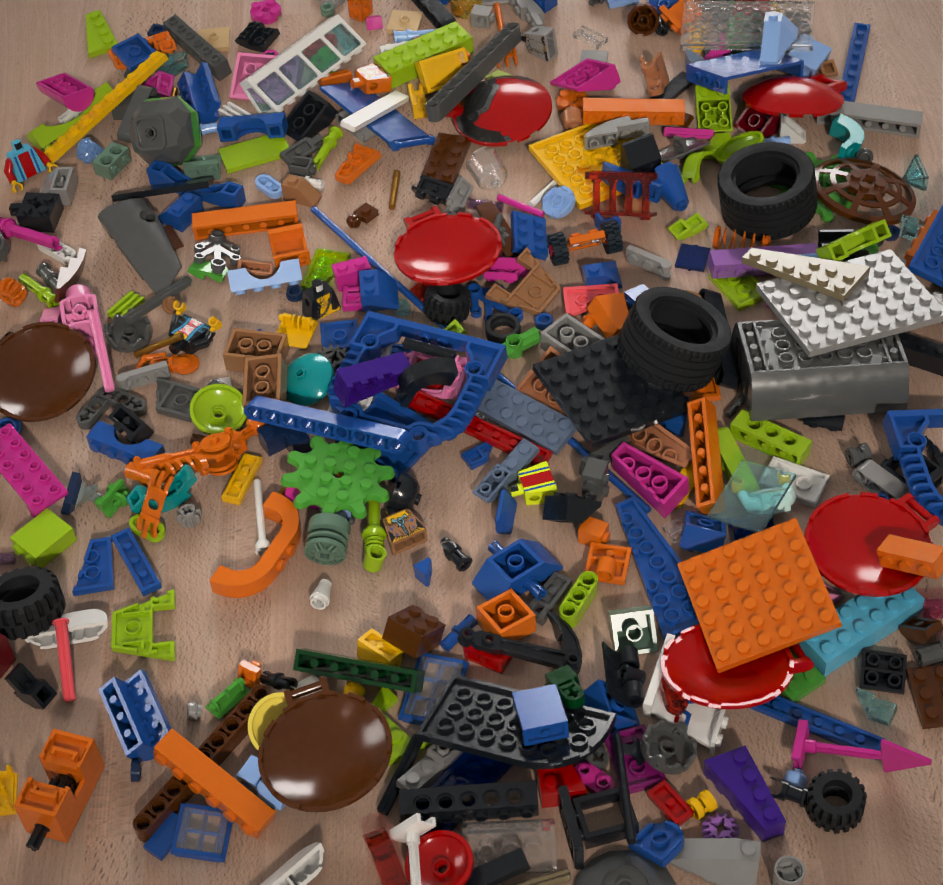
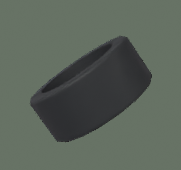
(498, 320)

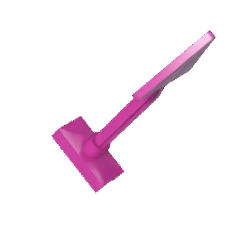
(892, 755)

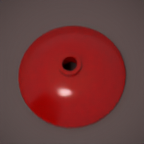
(443, 850)

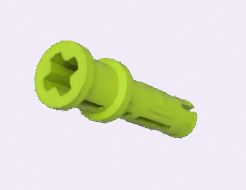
(329, 143)
(43, 294)

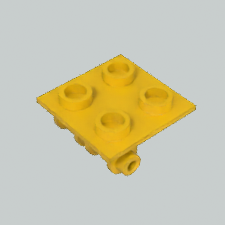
(298, 330)

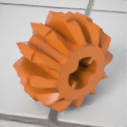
(12, 292)

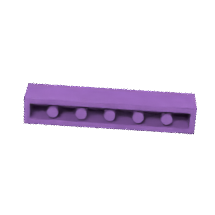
(728, 262)

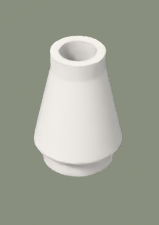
(321, 595)

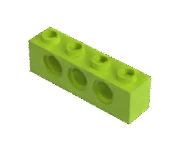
(770, 438)

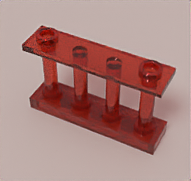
(629, 179)

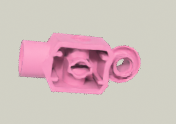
(75, 311)

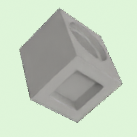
(482, 16)

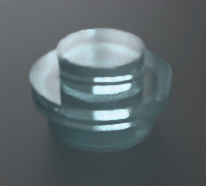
(404, 308)

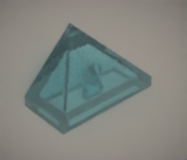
(916, 174)

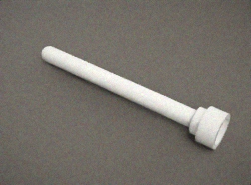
(262, 543)

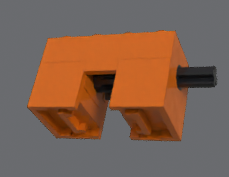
(56, 807)

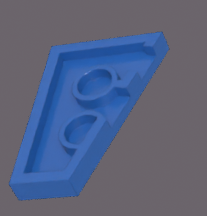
(98, 568)

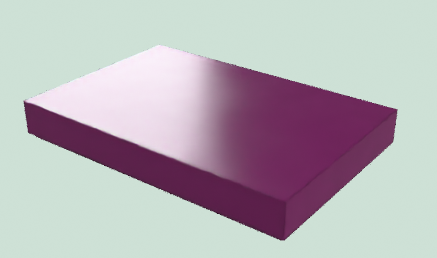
(638, 777)

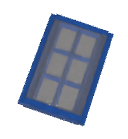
(437, 674)

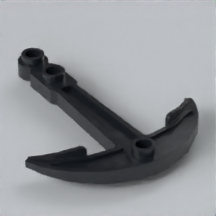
(529, 652)

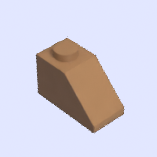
(301, 190)

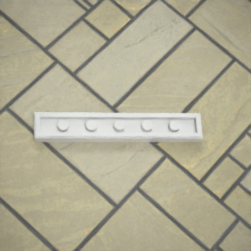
(374, 111)

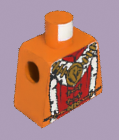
(372, 79)

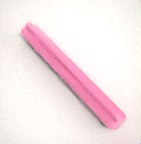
(101, 351)

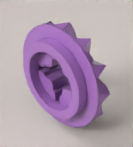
(709, 826)

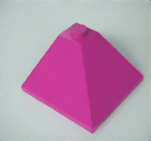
(589, 76)

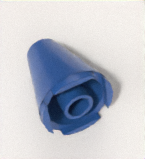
(673, 186)

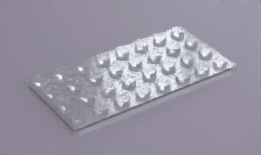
(741, 24)

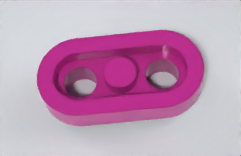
(594, 777)

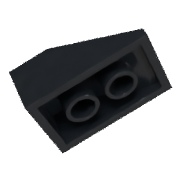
(310, 117)

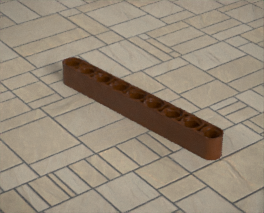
(221, 735)

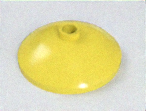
(262, 714)

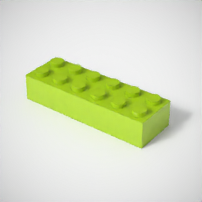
(400, 60)

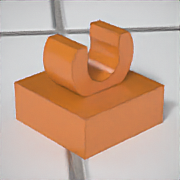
(250, 672)

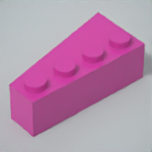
(650, 478)

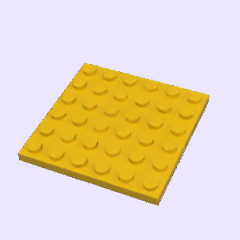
(568, 161)

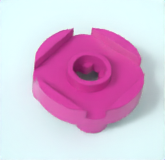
(271, 8)

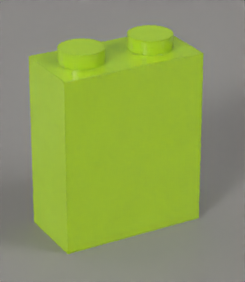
(43, 539)

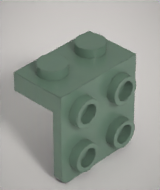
(203, 167)

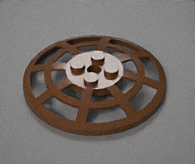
(864, 185)

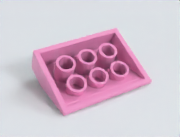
(245, 66)

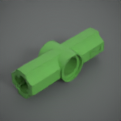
(517, 343)

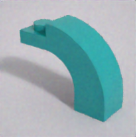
(849, 133)
(177, 493)

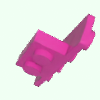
(505, 269)

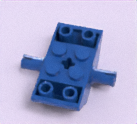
(516, 567)

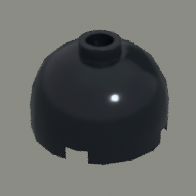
(405, 493)

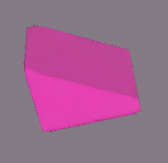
(374, 22)

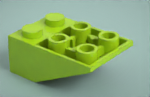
(713, 109)

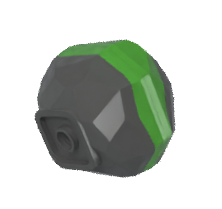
(166, 131)

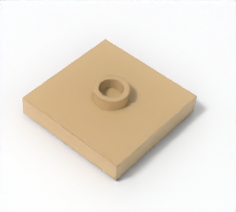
(404, 20)
(217, 37)

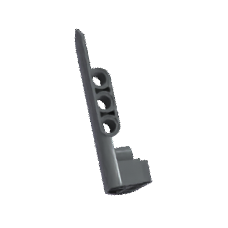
(142, 241)

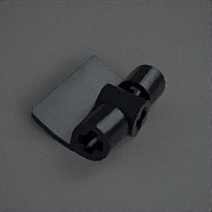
(623, 675)

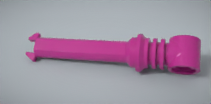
(10, 229)

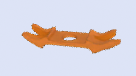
(156, 493)

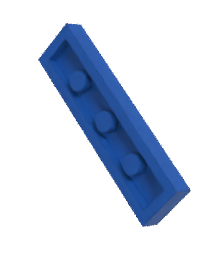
(136, 562)

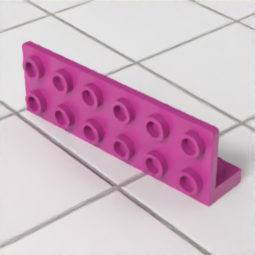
(28, 473)

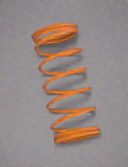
(765, 241)

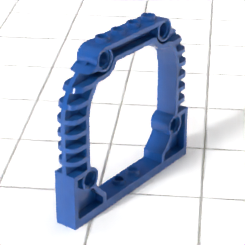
(481, 371)
(907, 441)

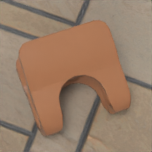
(655, 74)

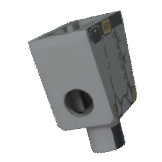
(541, 42)

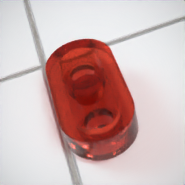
(671, 698)

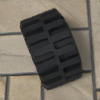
(447, 303)
(838, 785)

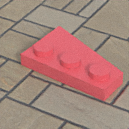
(579, 297)

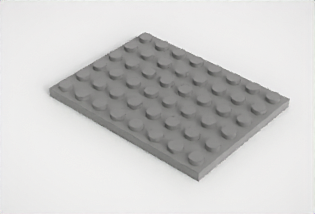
(882, 305)

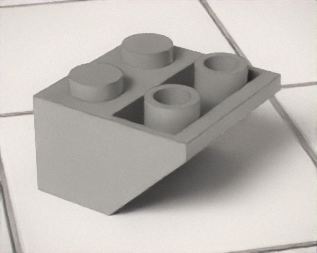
(62, 182)

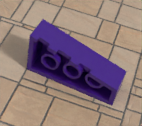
(368, 378)
(744, 787)

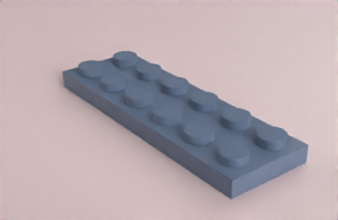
(527, 417)

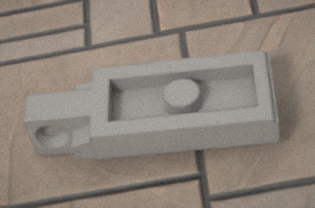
(458, 195)

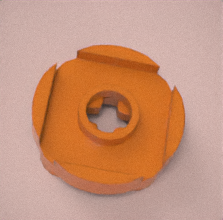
(566, 97)

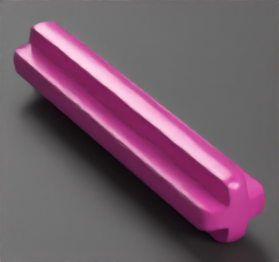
(689, 132)

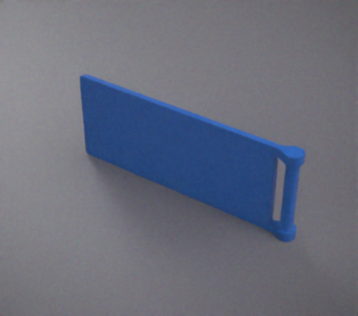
(391, 127)

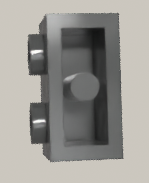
(595, 479)

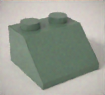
(633, 628)

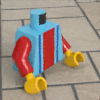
(24, 163)

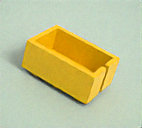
(439, 69)

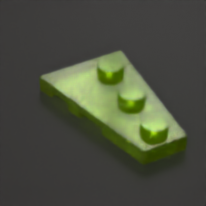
(321, 266)

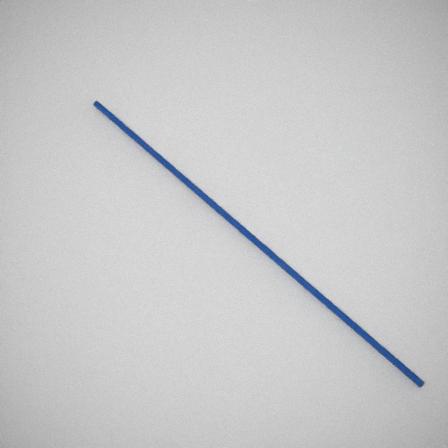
(420, 305)

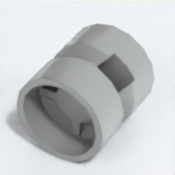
(788, 871)

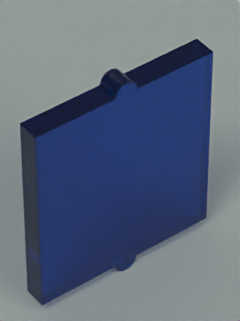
(692, 257)

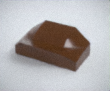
(920, 629)

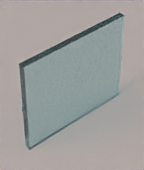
(751, 496)

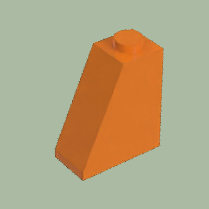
(609, 312)

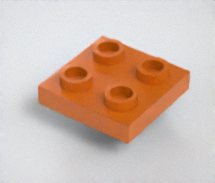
(609, 562)

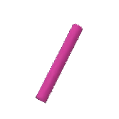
(521, 206)

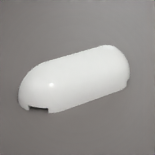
(82, 627)
(299, 868)

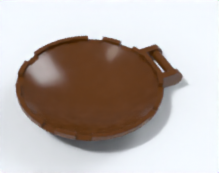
(44, 371)
(324, 749)

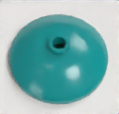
(308, 379)

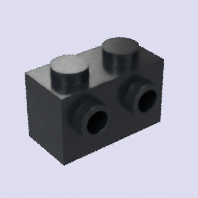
(131, 424)

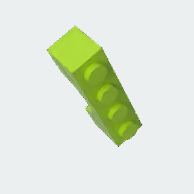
(855, 241)

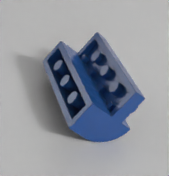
(201, 93)
(135, 714)

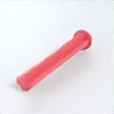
(65, 661)

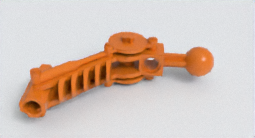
(214, 455)

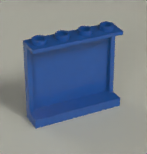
(389, 409)

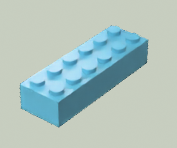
(864, 623)

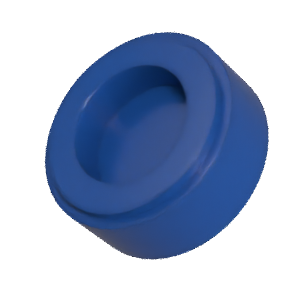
(543, 321)

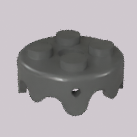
(119, 328)
(673, 738)

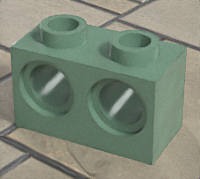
(111, 160)

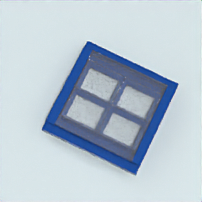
(201, 833)

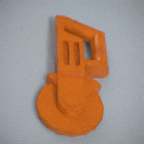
(181, 364)

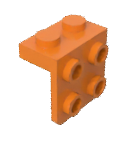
(673, 16)

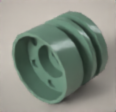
(327, 539)

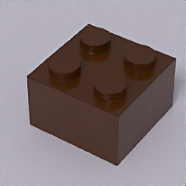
(413, 631)

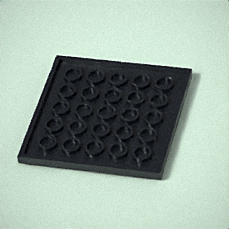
(604, 394)

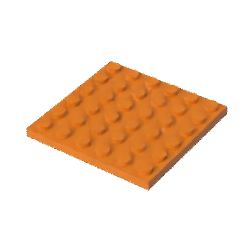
(758, 595)

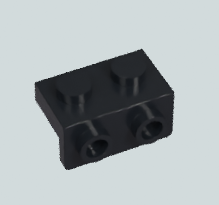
(432, 189)

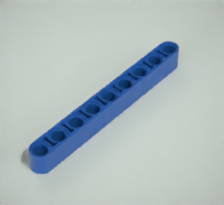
(327, 424)

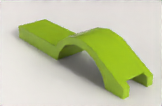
(693, 161)

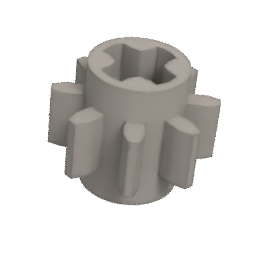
(189, 515)

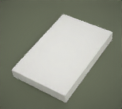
(808, 482)

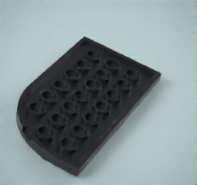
(483, 722)

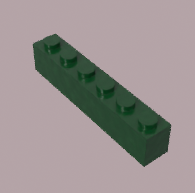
(359, 670)

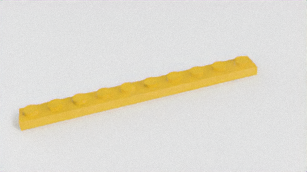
(105, 106)

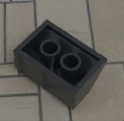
(923, 353)

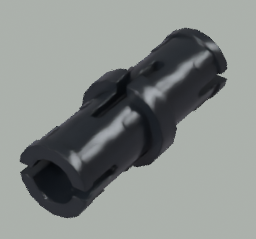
(278, 680)

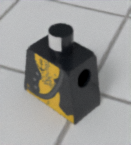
(319, 300)

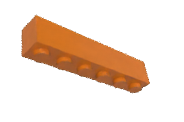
(657, 110)
(245, 219)
(705, 453)
(213, 783)

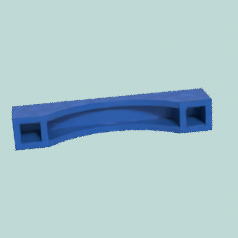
(224, 195)

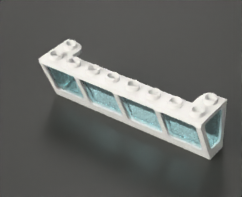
(302, 65)

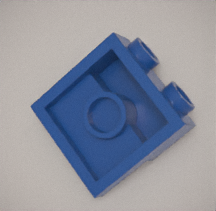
(133, 51)

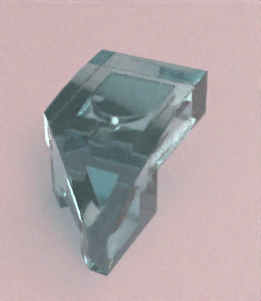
(876, 709)

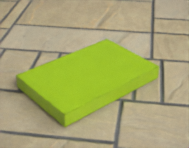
(738, 290)

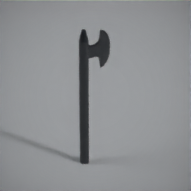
(634, 751)

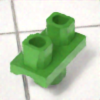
(113, 499)

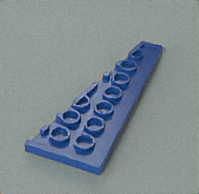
(657, 570)

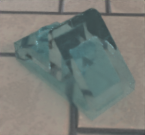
(910, 227)

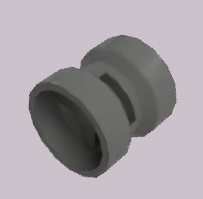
(858, 454)

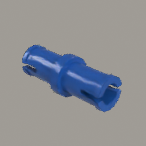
(451, 639)

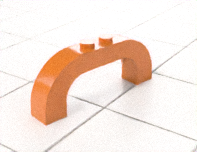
(257, 578)

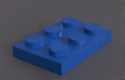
(529, 232)

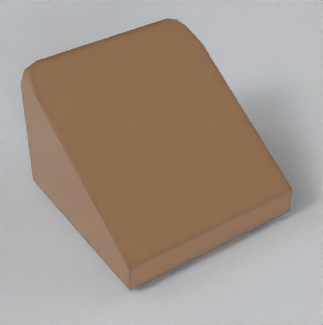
(828, 68)

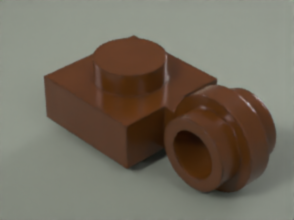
(364, 213)

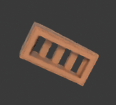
(253, 266)

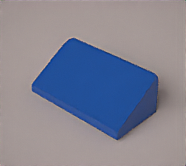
(505, 513)

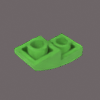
(204, 269)

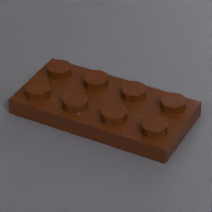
(446, 157)

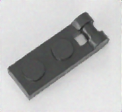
(556, 588)

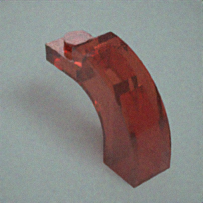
(384, 857)

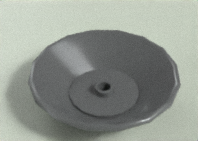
(623, 868)

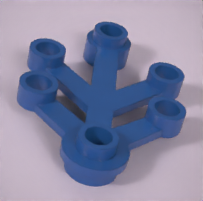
(479, 293)

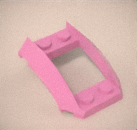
(449, 392)

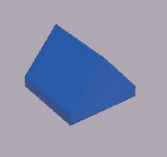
(423, 571)

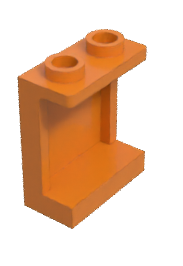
(289, 244)

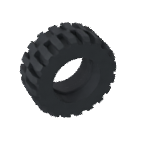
(29, 602)

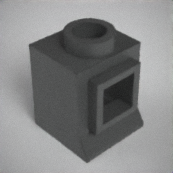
(303, 166)

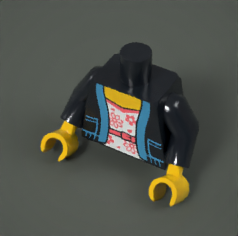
(196, 333)

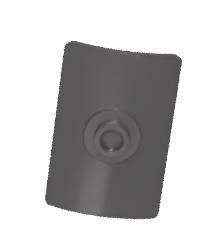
(681, 148)

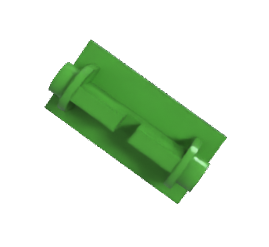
(228, 698)

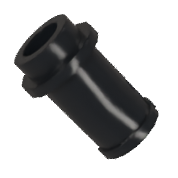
(662, 28)

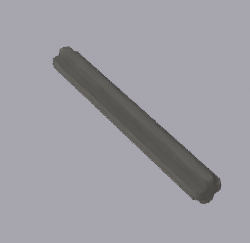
(157, 300)

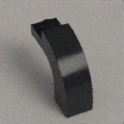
(425, 373)

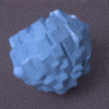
(88, 150)

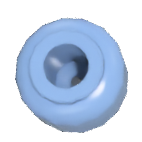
(796, 777)

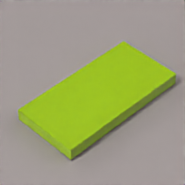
(252, 153)

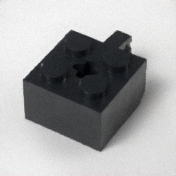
(38, 211)

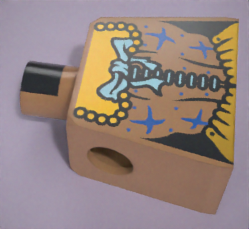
(403, 530)

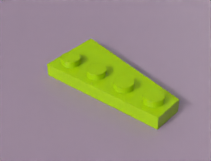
(98, 34)

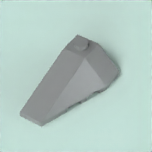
(720, 860)

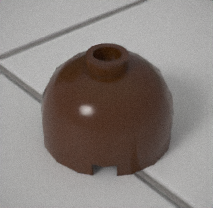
(643, 19)

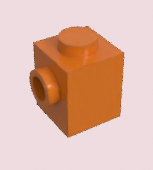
(594, 531)

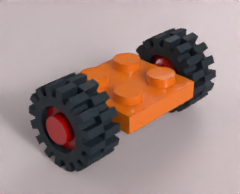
(609, 235)

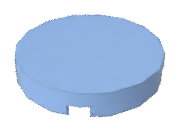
(558, 202)

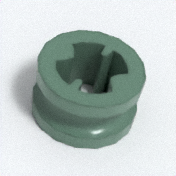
(327, 9)

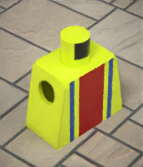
(534, 484)

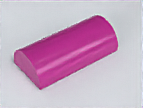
(67, 91)

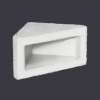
(790, 128)

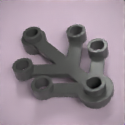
(217, 239)

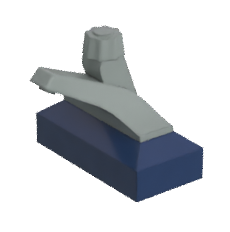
(78, 494)

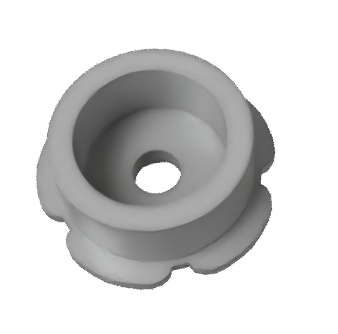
(194, 710)

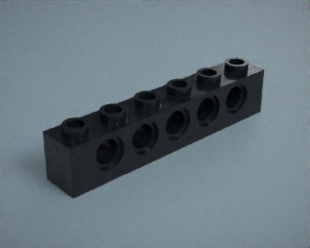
(478, 794)

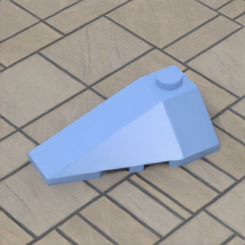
(777, 37)

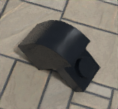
(29, 689)

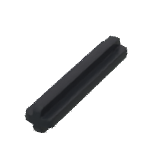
(429, 349)

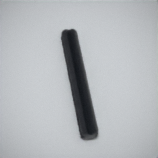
(404, 765)

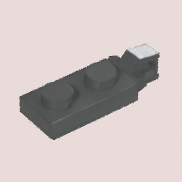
(303, 148)

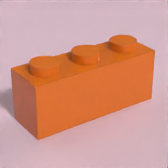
(911, 556)

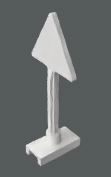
(409, 833)

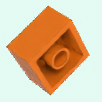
(506, 616)

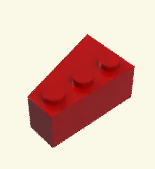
(552, 779)

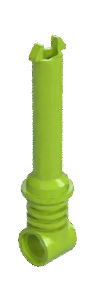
(373, 539)

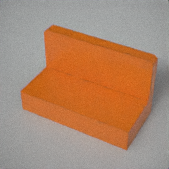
(336, 78)

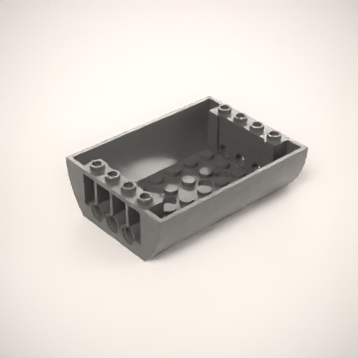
(841, 382)

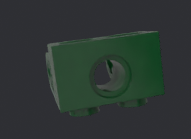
(567, 686)

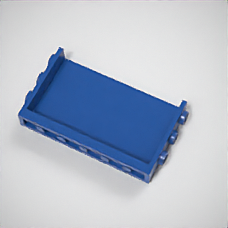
(717, 71)

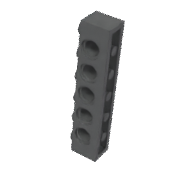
(197, 47)

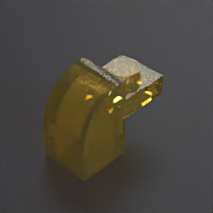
(462, 8)

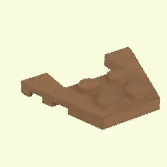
(532, 293)

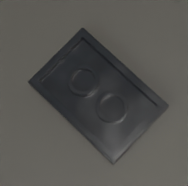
(571, 827)

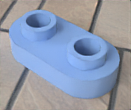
(268, 186)

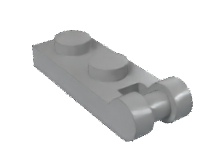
(649, 262)
(142, 376)

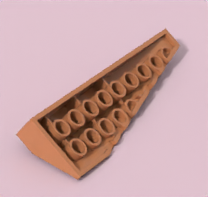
(652, 440)

